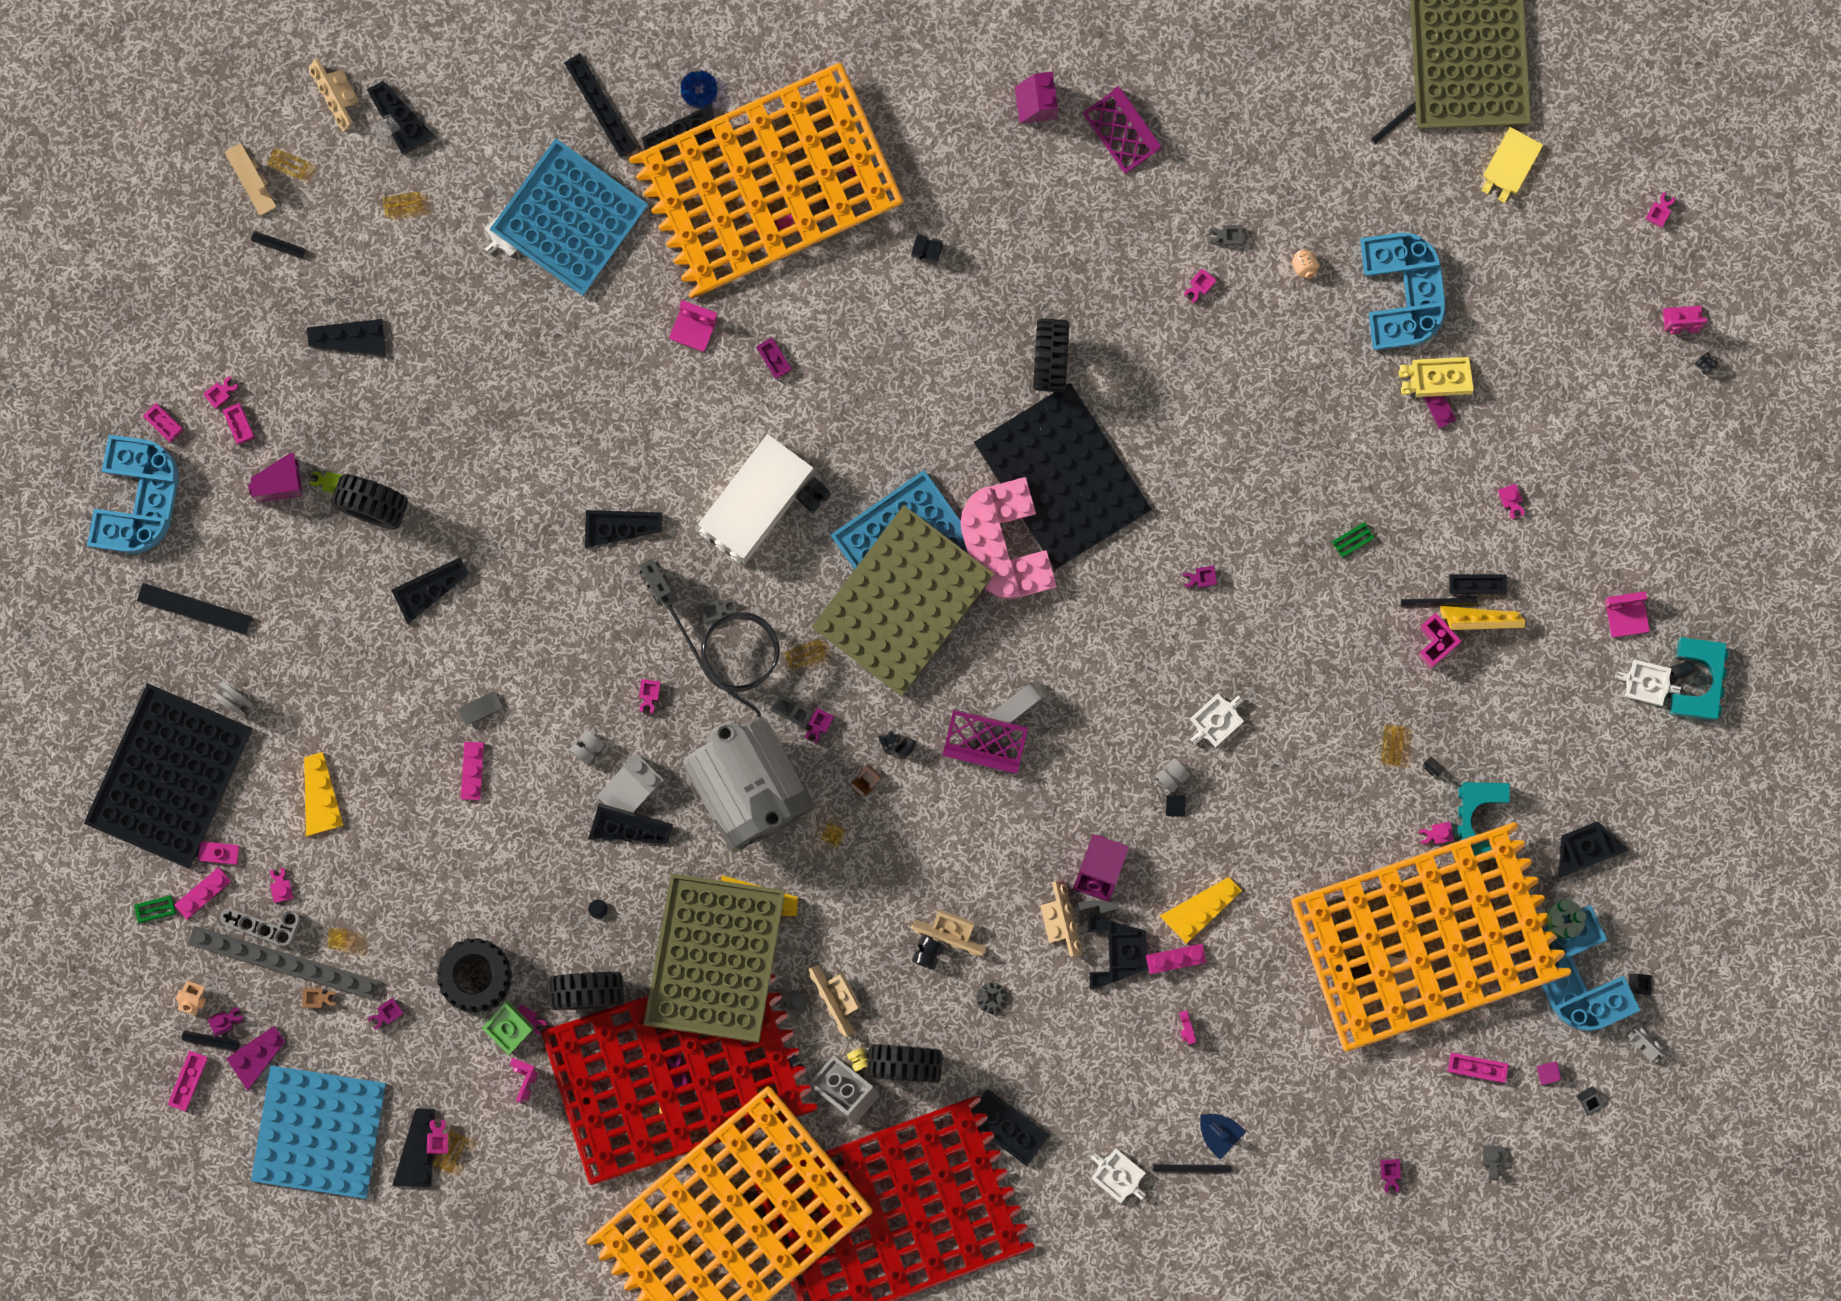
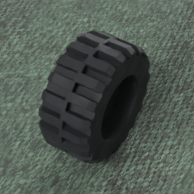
(1051, 355)
(369, 501)
(469, 949)
(586, 990)
(904, 1063)

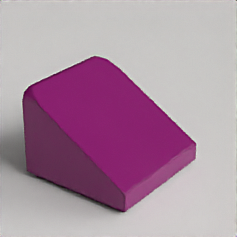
(1548, 1073)

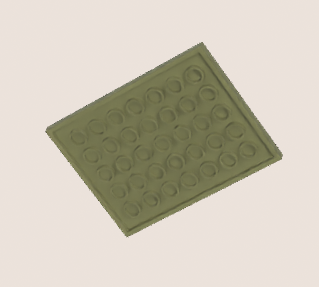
(1469, 63)
(903, 600)
(714, 958)

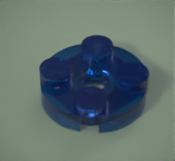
(697, 79)

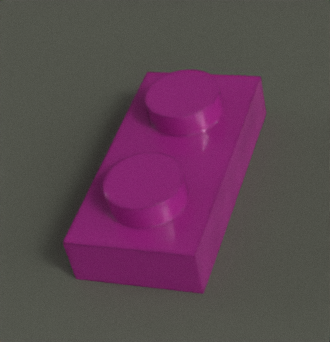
(773, 358)
(1440, 410)

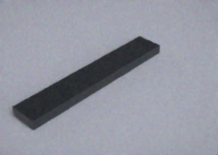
(600, 105)
(194, 609)

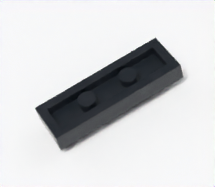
(1477, 583)

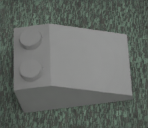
(631, 785)
(844, 1089)

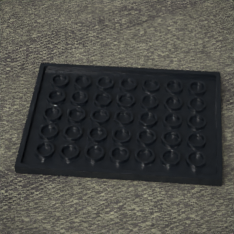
(1071, 474)
(168, 776)

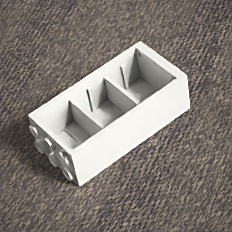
(755, 500)

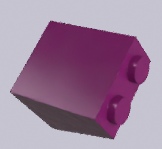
(1037, 98)
(277, 481)
(1100, 867)

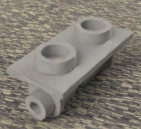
(1641, 1038)

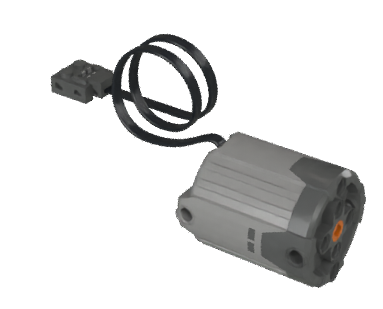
(743, 767)

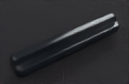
(278, 244)
(210, 1040)

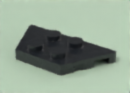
(1587, 847)

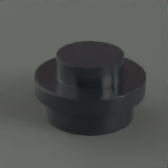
(598, 909)

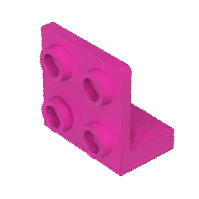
(1683, 318)
(693, 326)
(1627, 614)
(531, 1076)

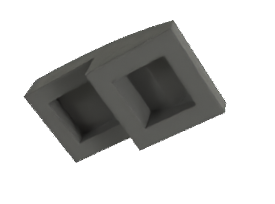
(480, 708)
(791, 710)
(1104, 906)

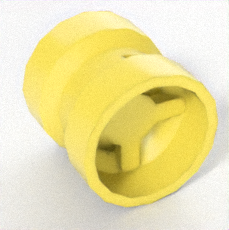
(855, 1056)

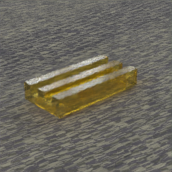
(302, 170)
(402, 211)
(808, 661)
(1384, 745)
(457, 1137)

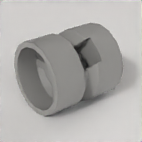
(586, 747)
(1174, 774)

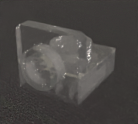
(384, 129)

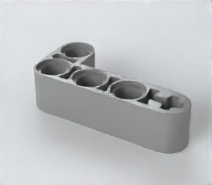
(1014, 708)
(259, 924)

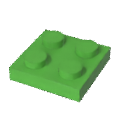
(508, 1027)

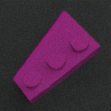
(255, 1056)

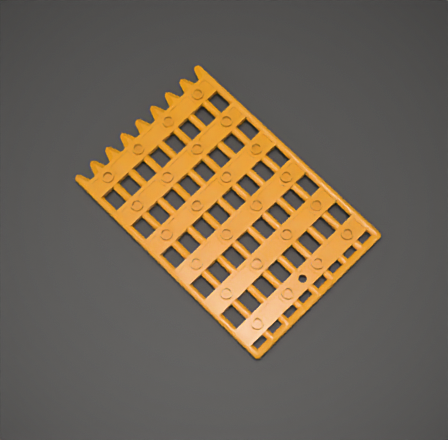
(679, 219)
(1412, 942)
(743, 1213)

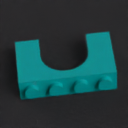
(1712, 655)
(1473, 795)

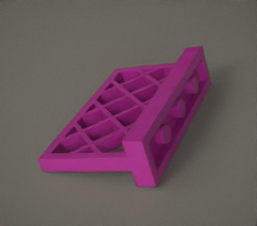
(1134, 118)
(981, 757)

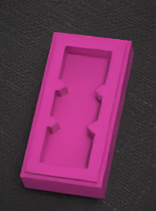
(163, 423)
(238, 424)
(218, 853)

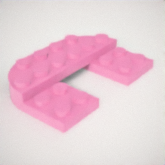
(986, 542)

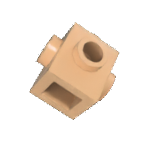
(190, 1002)

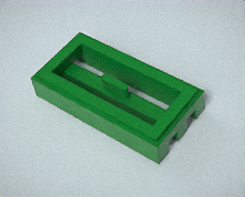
(1366, 531)
(158, 916)

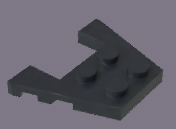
(1126, 951)

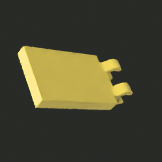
(1511, 163)
(1437, 377)

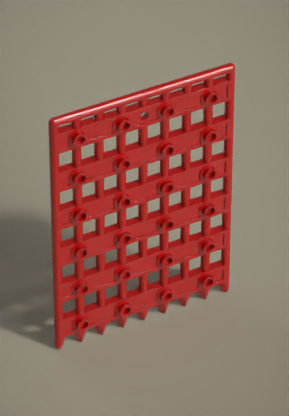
(660, 1076)
(912, 1206)

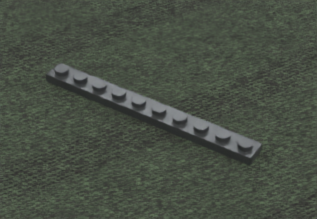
(283, 962)

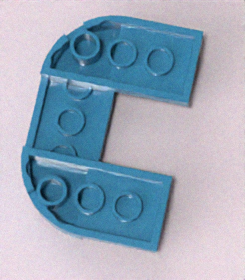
(1422, 284)
(153, 501)
(1569, 996)

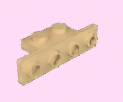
(336, 92)
(250, 179)
(1060, 920)
(951, 930)
(838, 997)

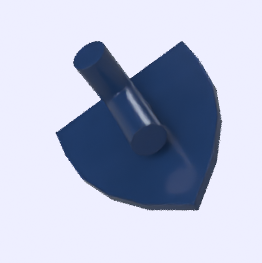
(1220, 1133)

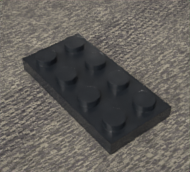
(1010, 1128)

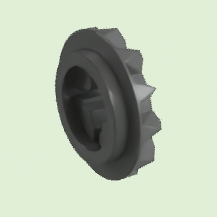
(992, 1007)

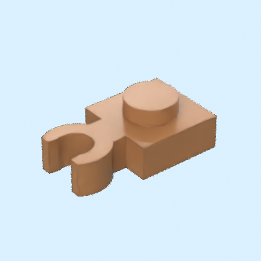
(314, 998)

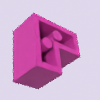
(1442, 641)

